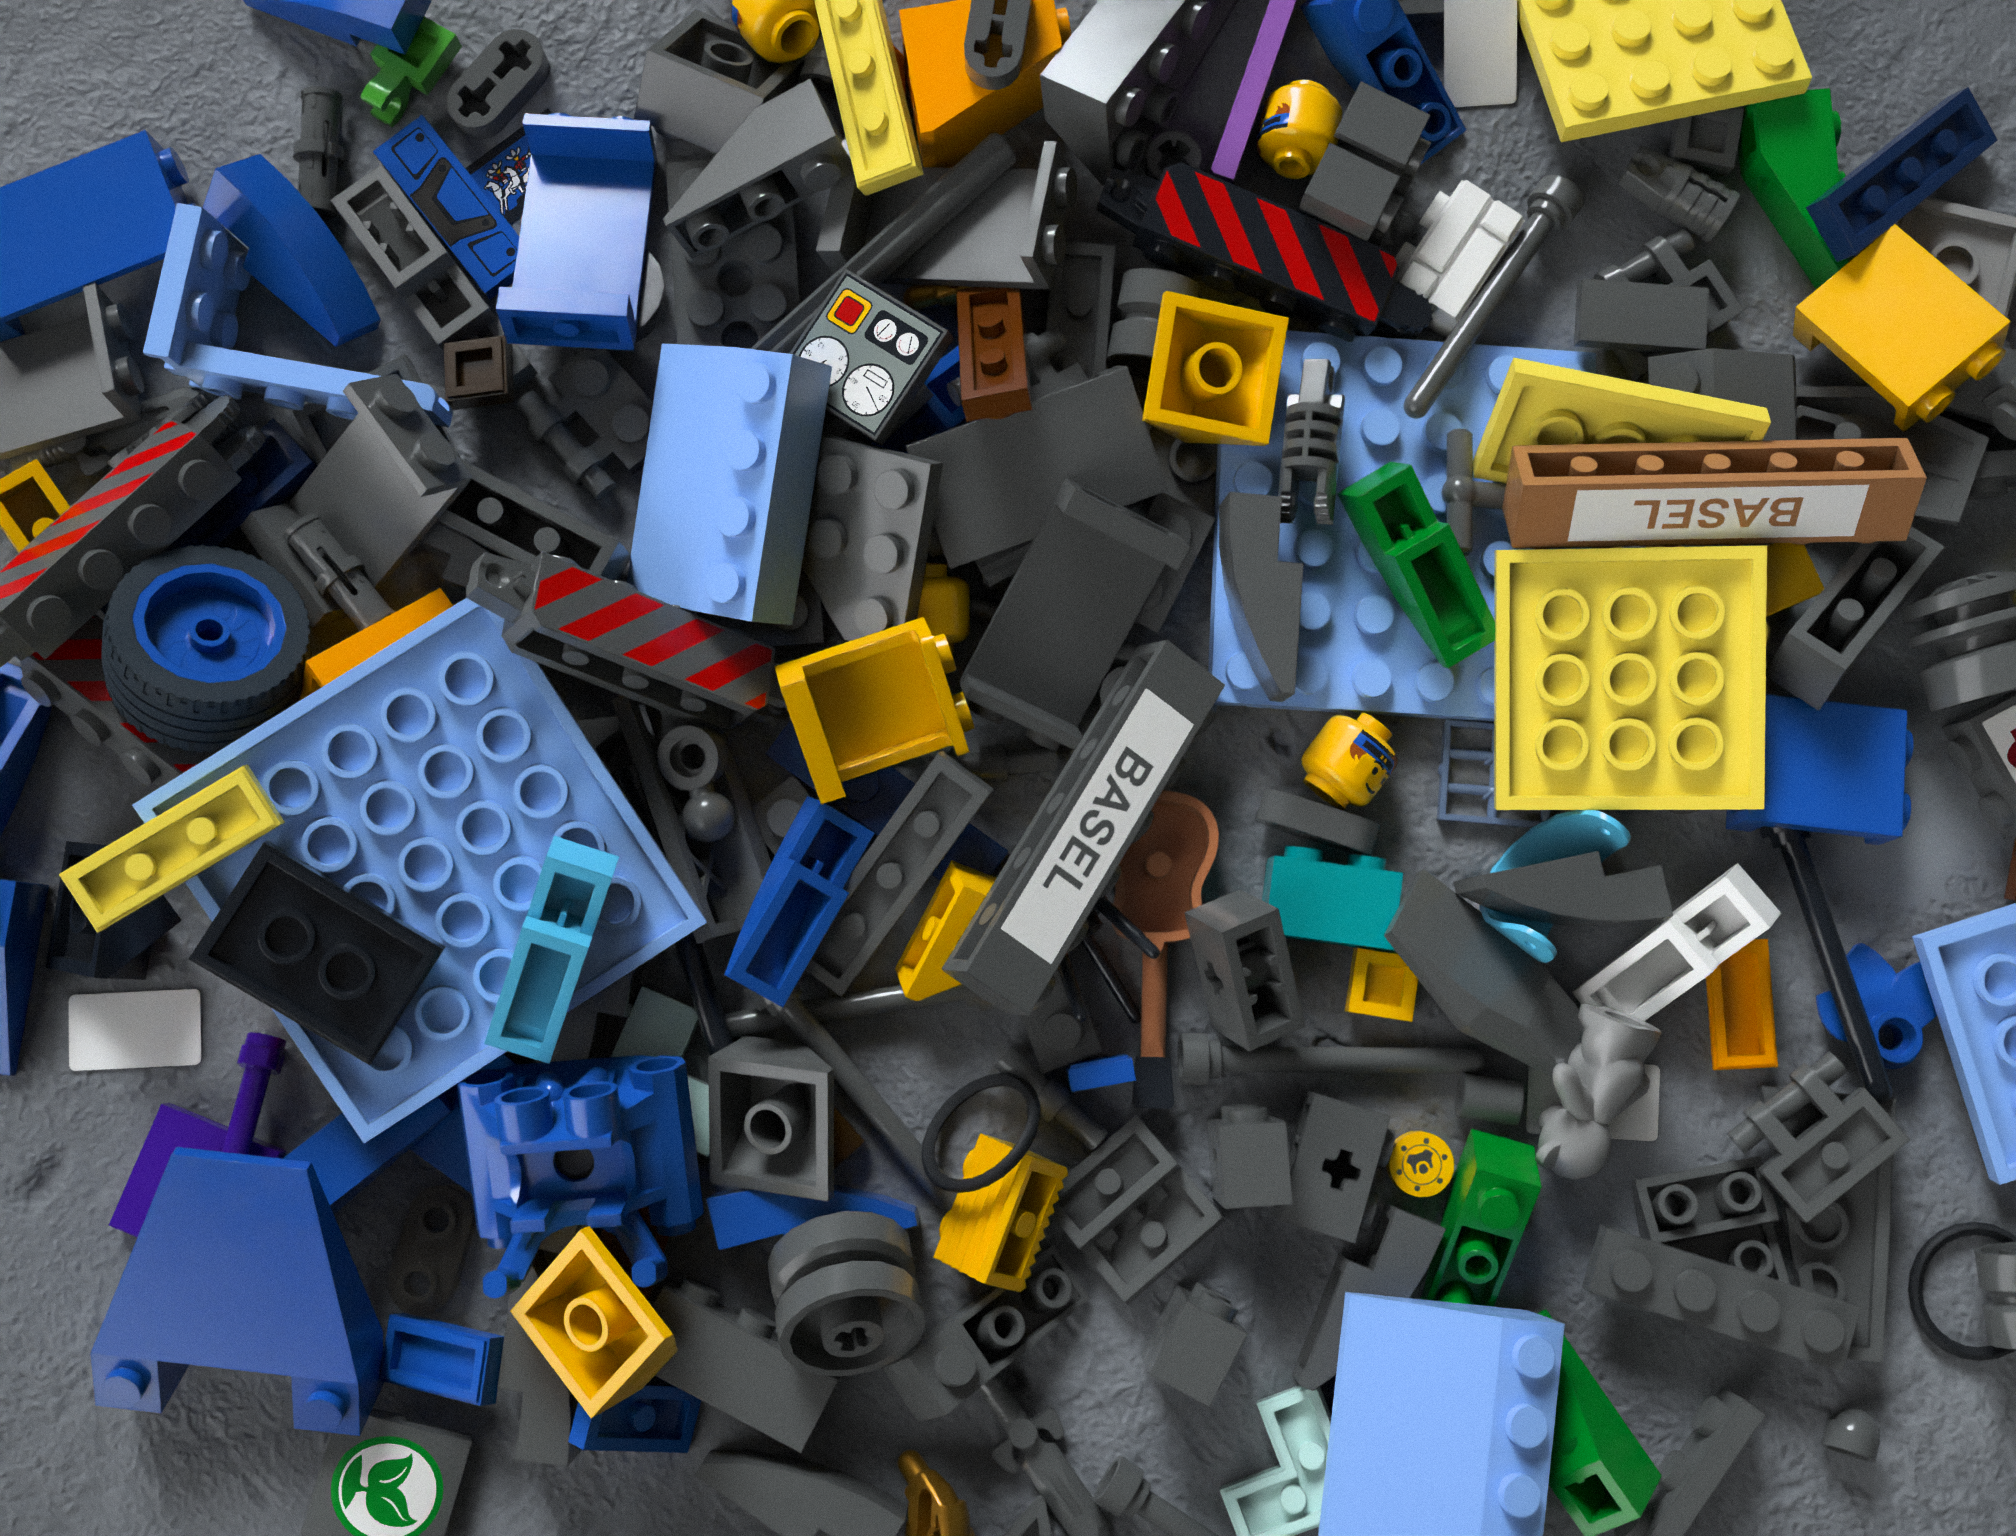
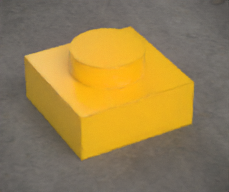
(1381, 986)

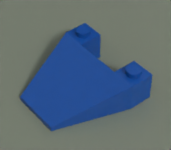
(244, 1277)

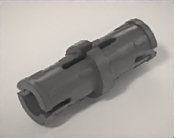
(319, 149)
(313, 543)

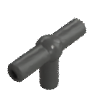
(1463, 493)

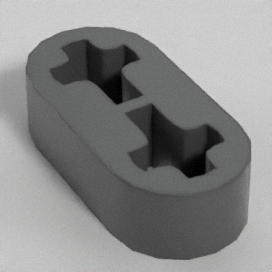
(1014, 30)
(496, 83)
(1317, 822)

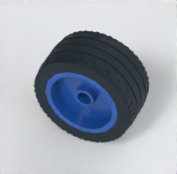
(204, 646)

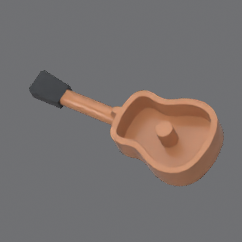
(1156, 886)

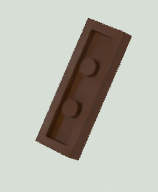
(992, 353)

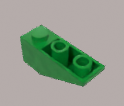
(1790, 162)
(1483, 1219)
(1595, 1458)

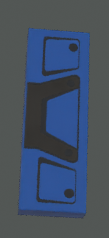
(452, 204)

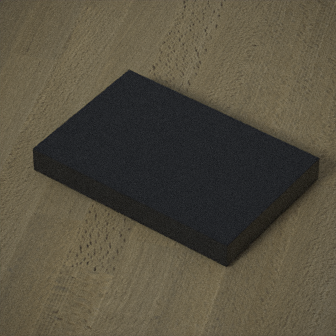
(317, 952)

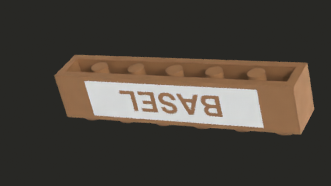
(1712, 493)

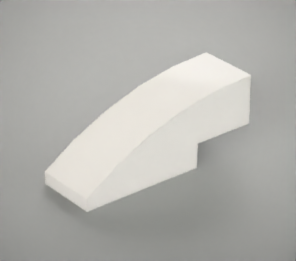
(1682, 947)

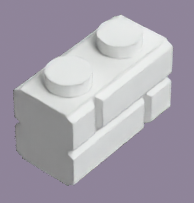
(1457, 252)

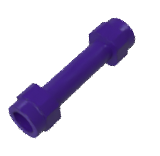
(260, 1058)

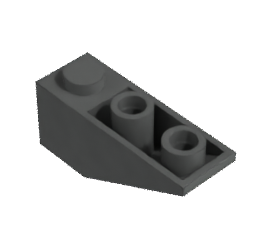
(767, 165)
(984, 1338)

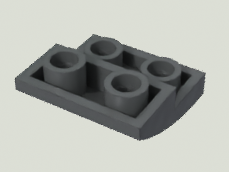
(1714, 1213)

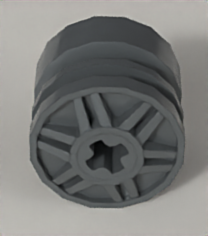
(1977, 635)

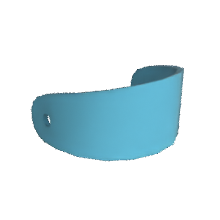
(1553, 839)

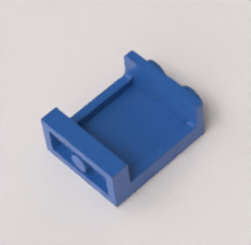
(1833, 770)

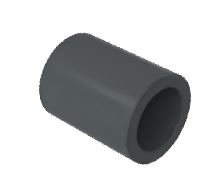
(1489, 1098)

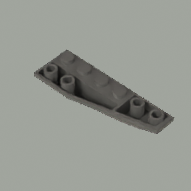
(1126, 76)

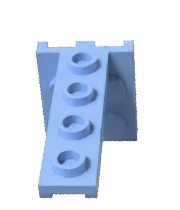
(197, 328)

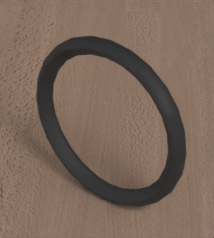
(1007, 1163)
(1916, 1284)

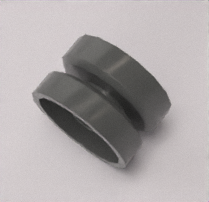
(845, 1294)

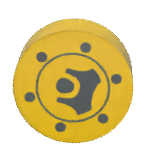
(1420, 1164)

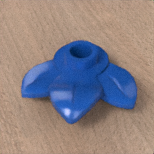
(1889, 999)

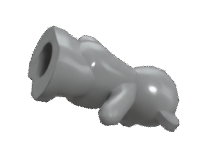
(1594, 1087)

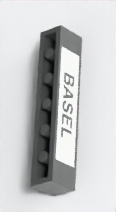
(1085, 829)

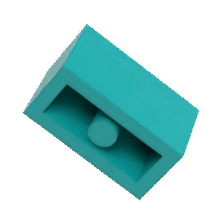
(1332, 900)

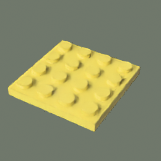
(1657, 60)
(1630, 678)

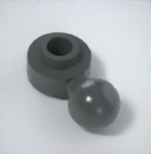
(707, 813)

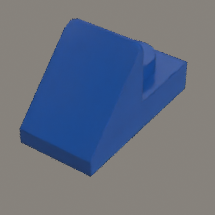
(648, 1421)

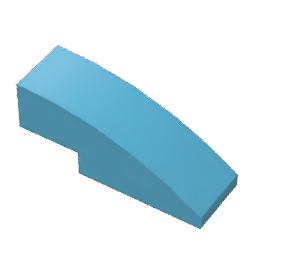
(551, 949)

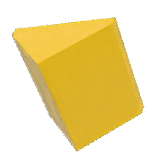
(1214, 371)

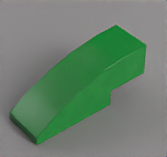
(1420, 562)

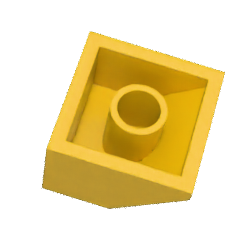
(594, 1325)

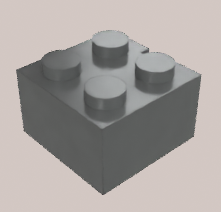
(1370, 168)

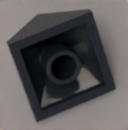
(113, 953)

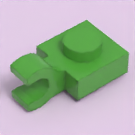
(420, 68)

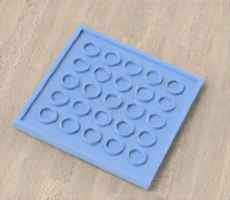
(1353, 634)
(437, 799)

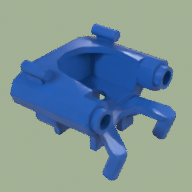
(622, 1110)

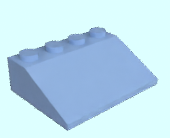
(729, 480)
(1440, 1419)

